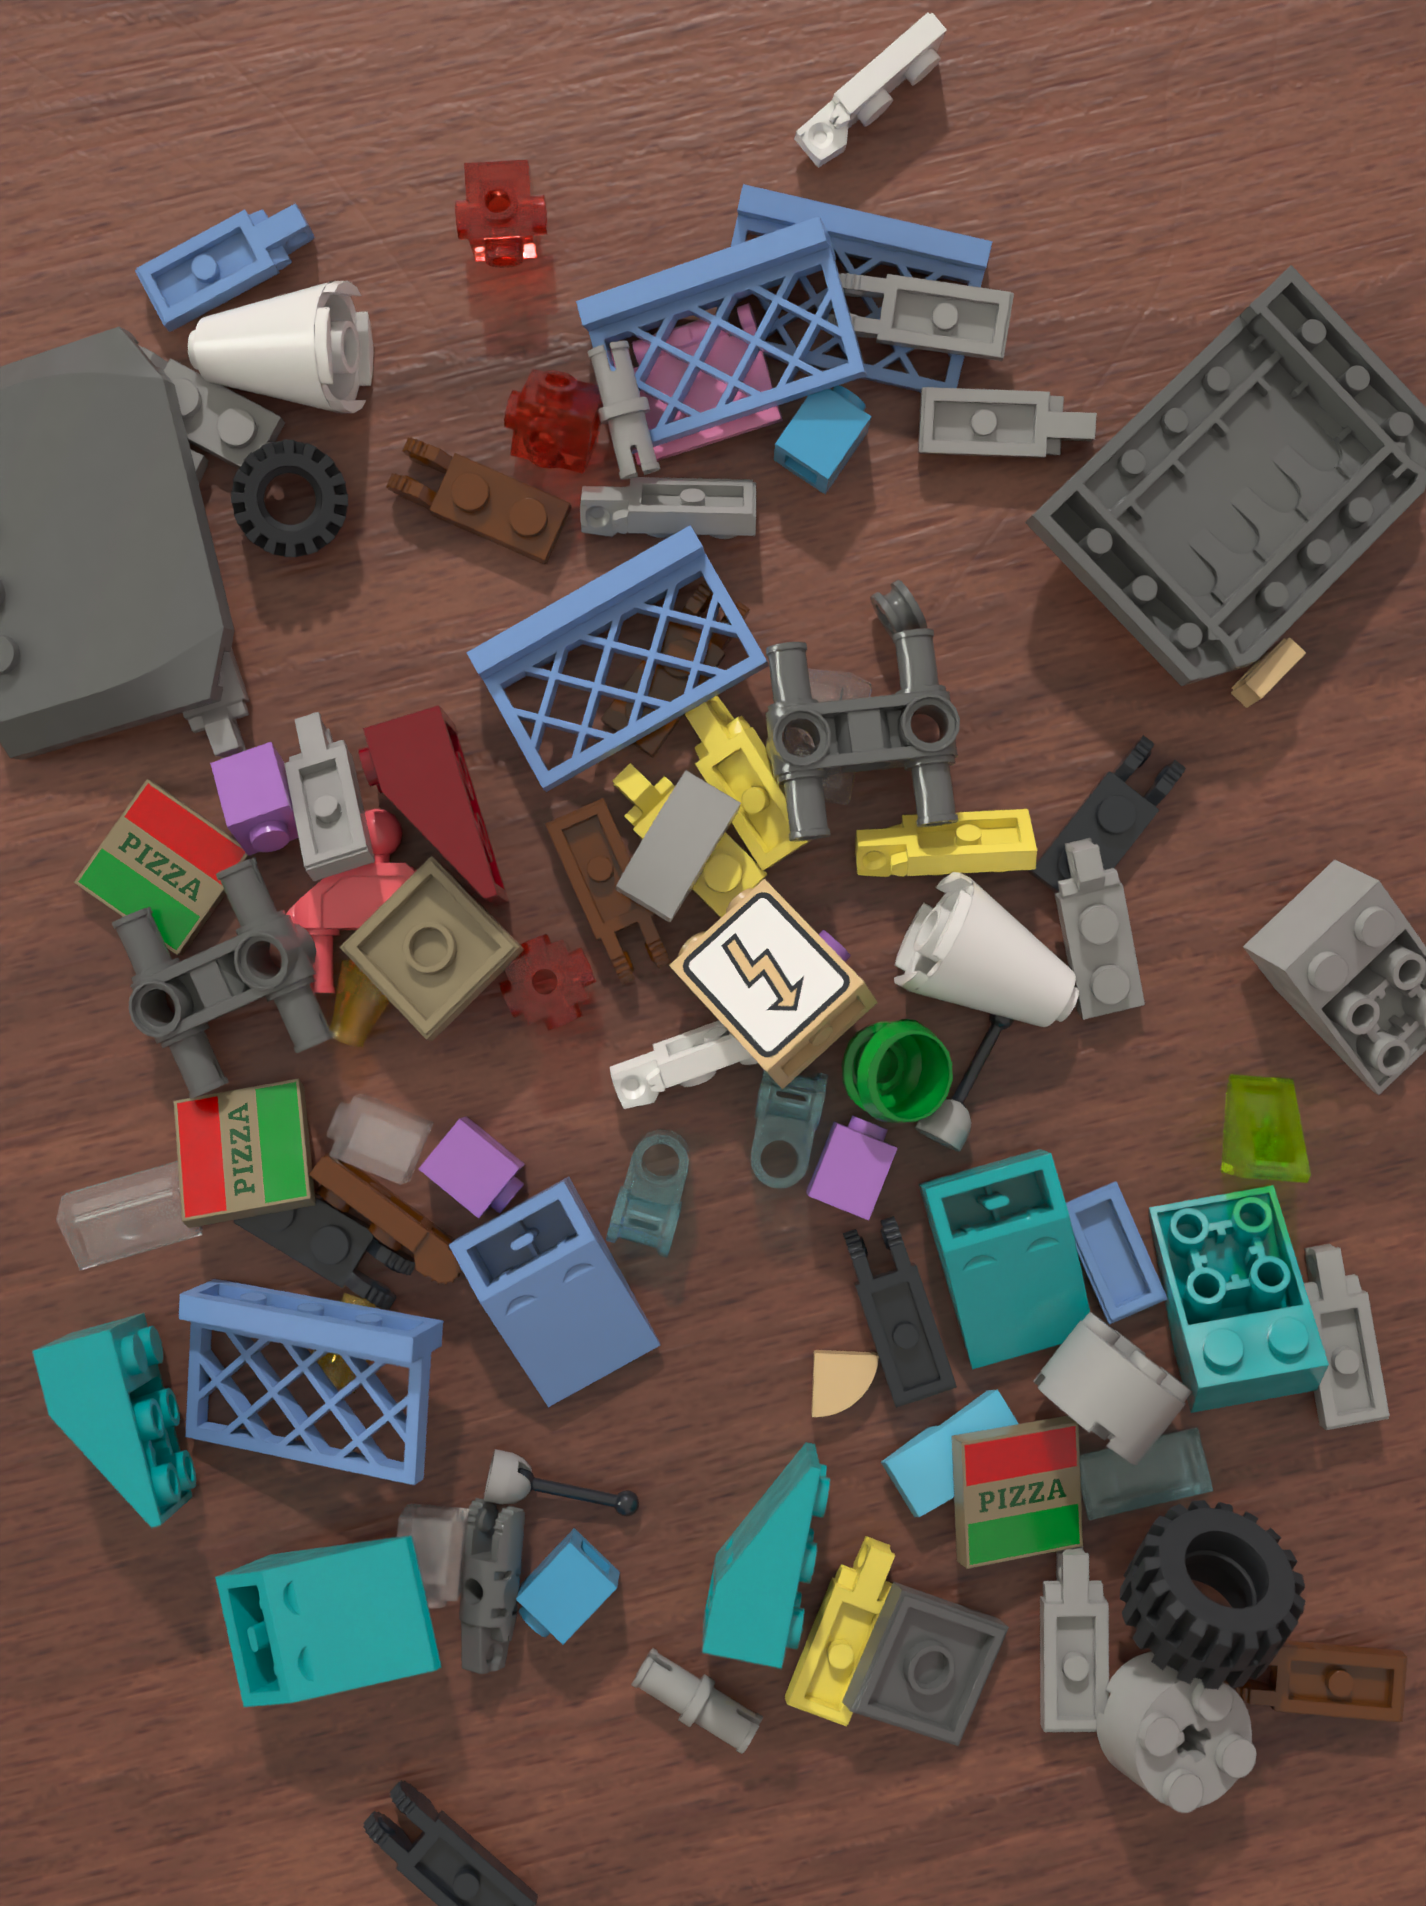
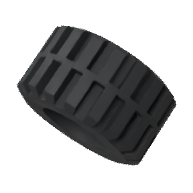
(1189, 1628)

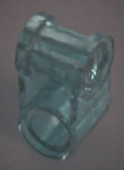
(787, 1121)
(650, 1197)

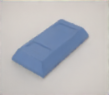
(1113, 1253)

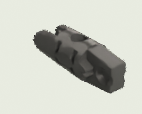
(490, 1584)

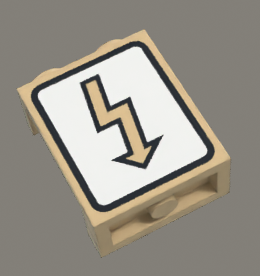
(773, 982)

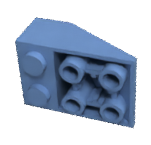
(555, 1292)

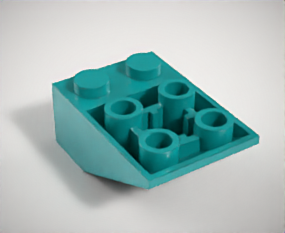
(1007, 1256)
(1236, 1300)
(114, 1407)
(756, 1573)
(327, 1620)

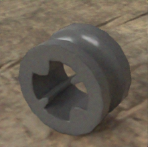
(898, 609)

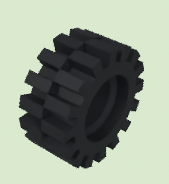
(295, 458)

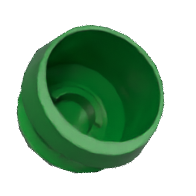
(897, 1071)

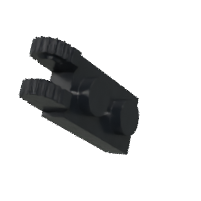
(1109, 816)
(331, 1246)
(900, 1320)
(445, 1858)

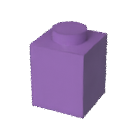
(256, 799)
(852, 1167)
(474, 1168)

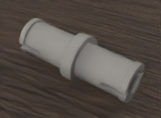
(623, 409)
(697, 1701)

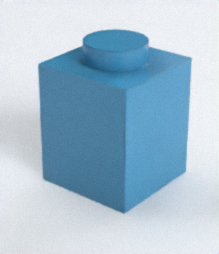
(823, 436)
(566, 1588)

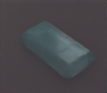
(1168, 1472)

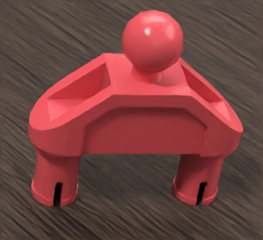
(351, 896)

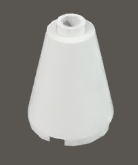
(291, 347)
(983, 958)

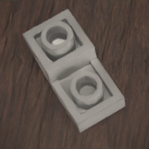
(677, 846)

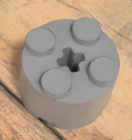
(1112, 1388)
(1175, 1736)

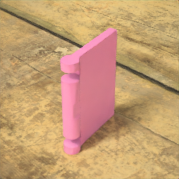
(705, 390)

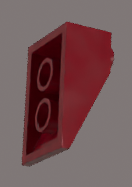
(427, 778)

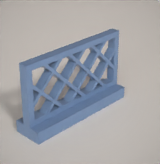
(878, 242)
(721, 281)
(605, 606)
(319, 1325)

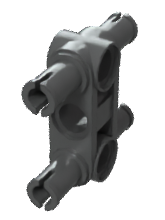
(862, 734)
(222, 978)

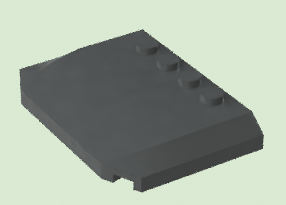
(1243, 485)
(102, 550)

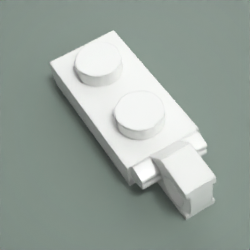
(868, 91)
(677, 1060)

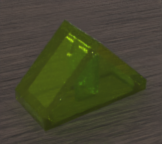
(1263, 1130)

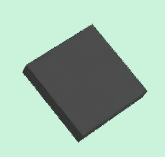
(925, 1664)

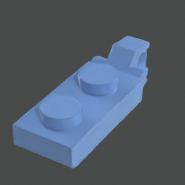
(222, 263)

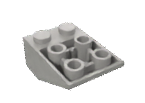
(1350, 971)

